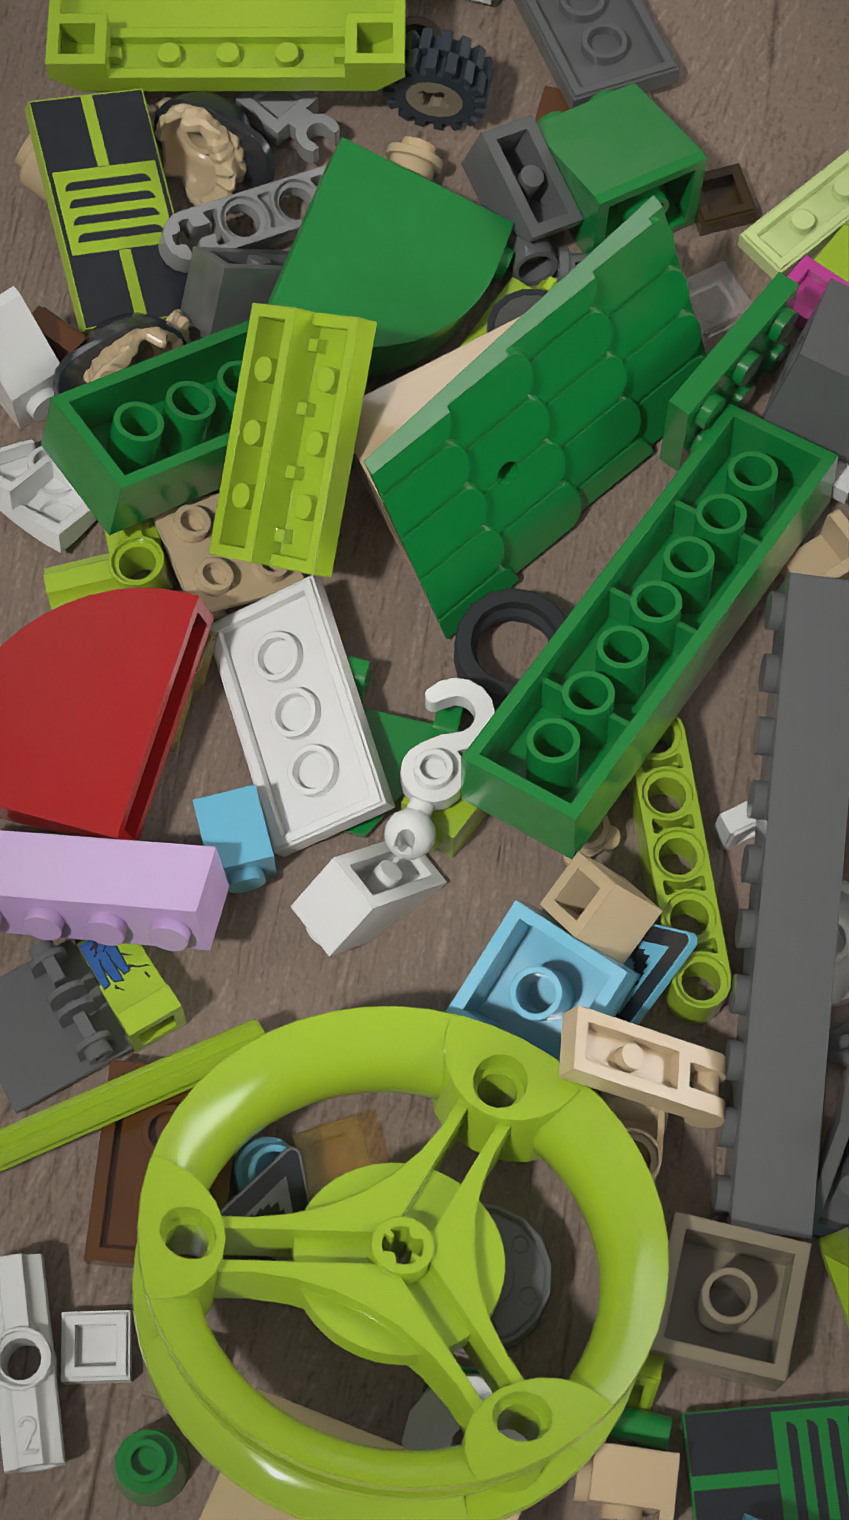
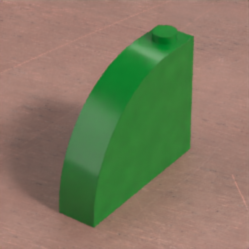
(393, 254)

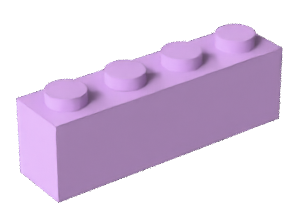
(110, 890)

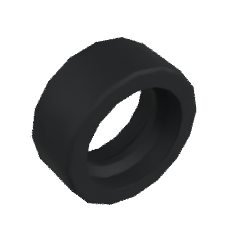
(493, 609)

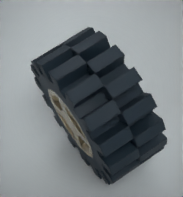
(442, 80)

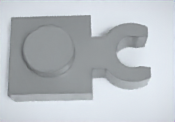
(289, 114)

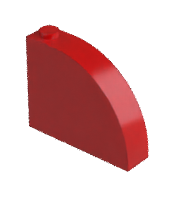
(95, 708)

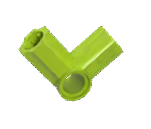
(129, 552)

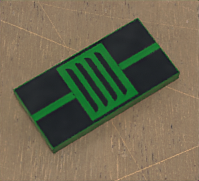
(769, 1461)

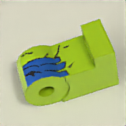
(134, 991)

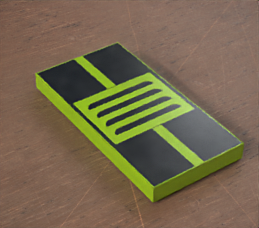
(106, 203)

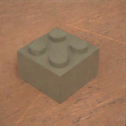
(730, 1301)

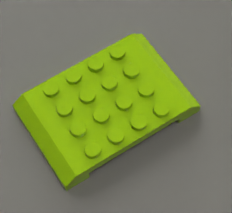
(226, 44)

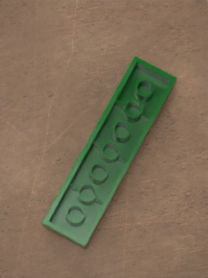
(647, 631)

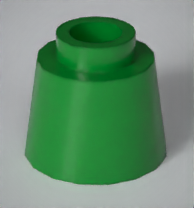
(151, 1467)

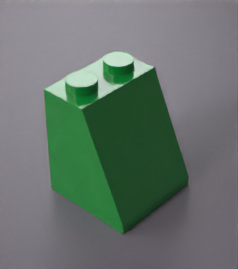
(620, 155)

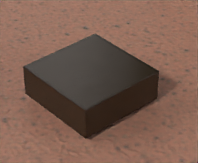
(724, 201)

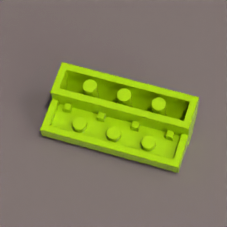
(292, 438)

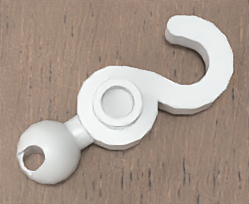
(433, 768)

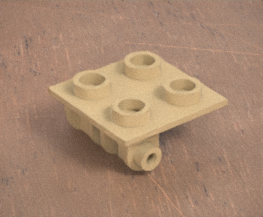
(215, 579)

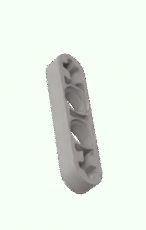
(259, 203)

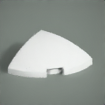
(40, 496)

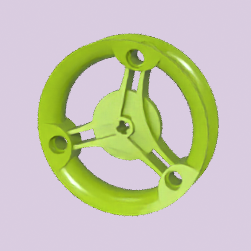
(344, 1272)

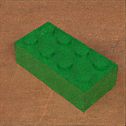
(149, 430)

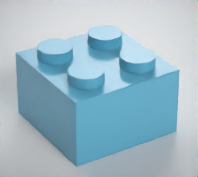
(535, 975)

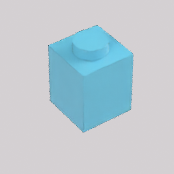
(239, 832)

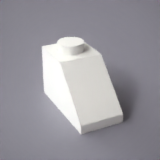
(25, 362)
(364, 895)

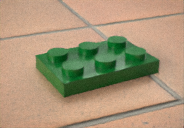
(730, 369)

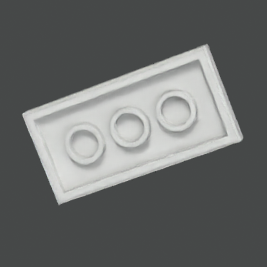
(300, 717)

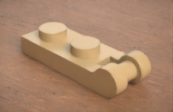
(643, 1066)

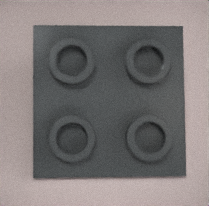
(53, 1025)

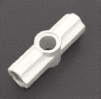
(28, 1407)

